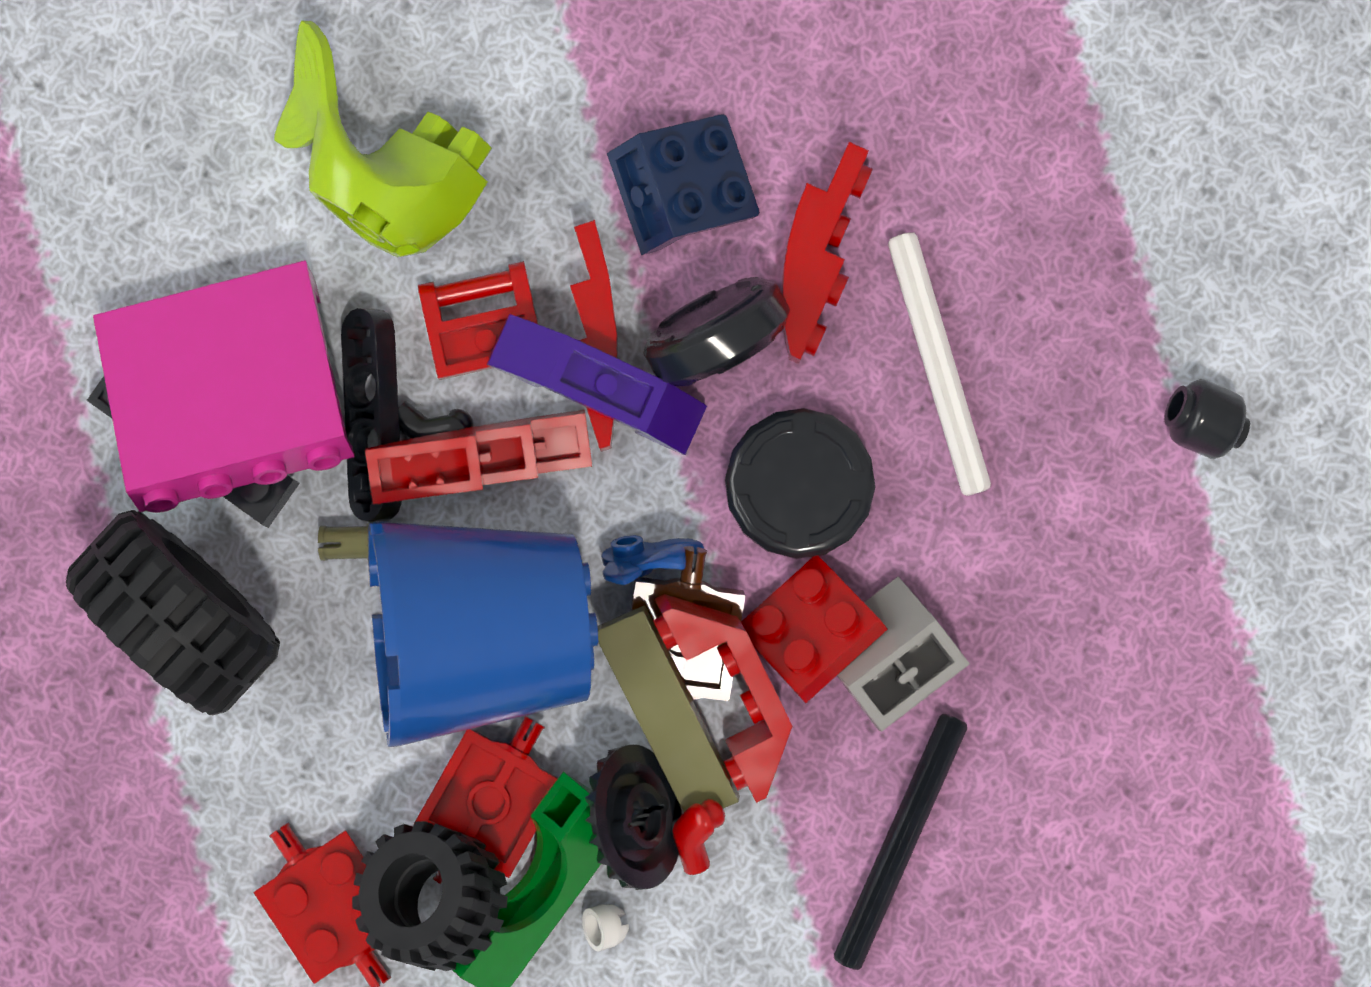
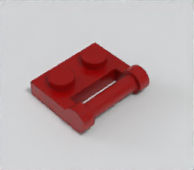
(467, 342)

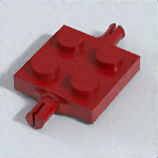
(491, 793)
(315, 909)

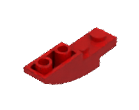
(809, 271)

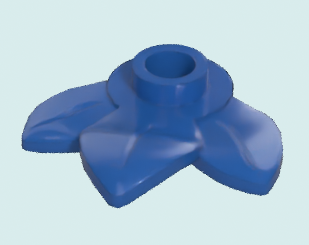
(633, 558)

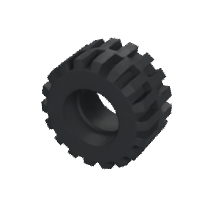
(392, 891)

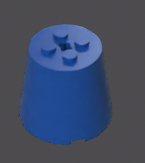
(477, 626)

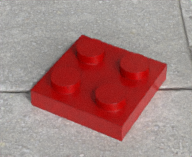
(812, 628)

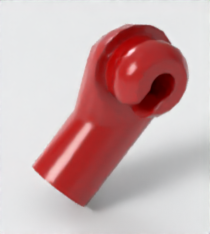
(693, 830)

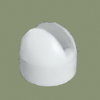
(603, 926)

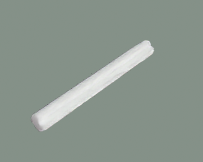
(939, 364)

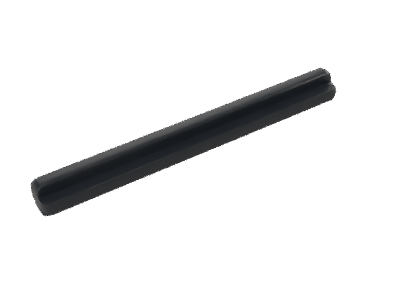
(900, 841)

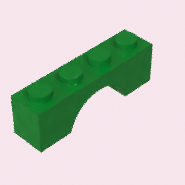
(554, 880)

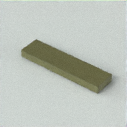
(665, 710)

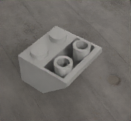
(904, 661)

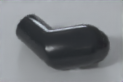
(416, 425)

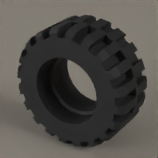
(172, 613)

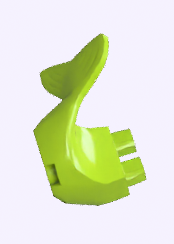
(396, 196)

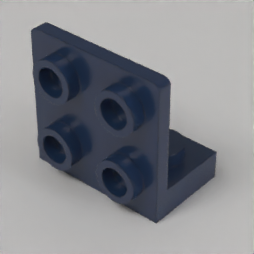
(682, 181)

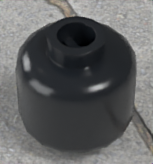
(1207, 418)

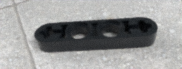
(365, 415)

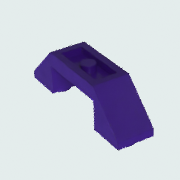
(598, 382)

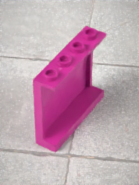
(221, 388)

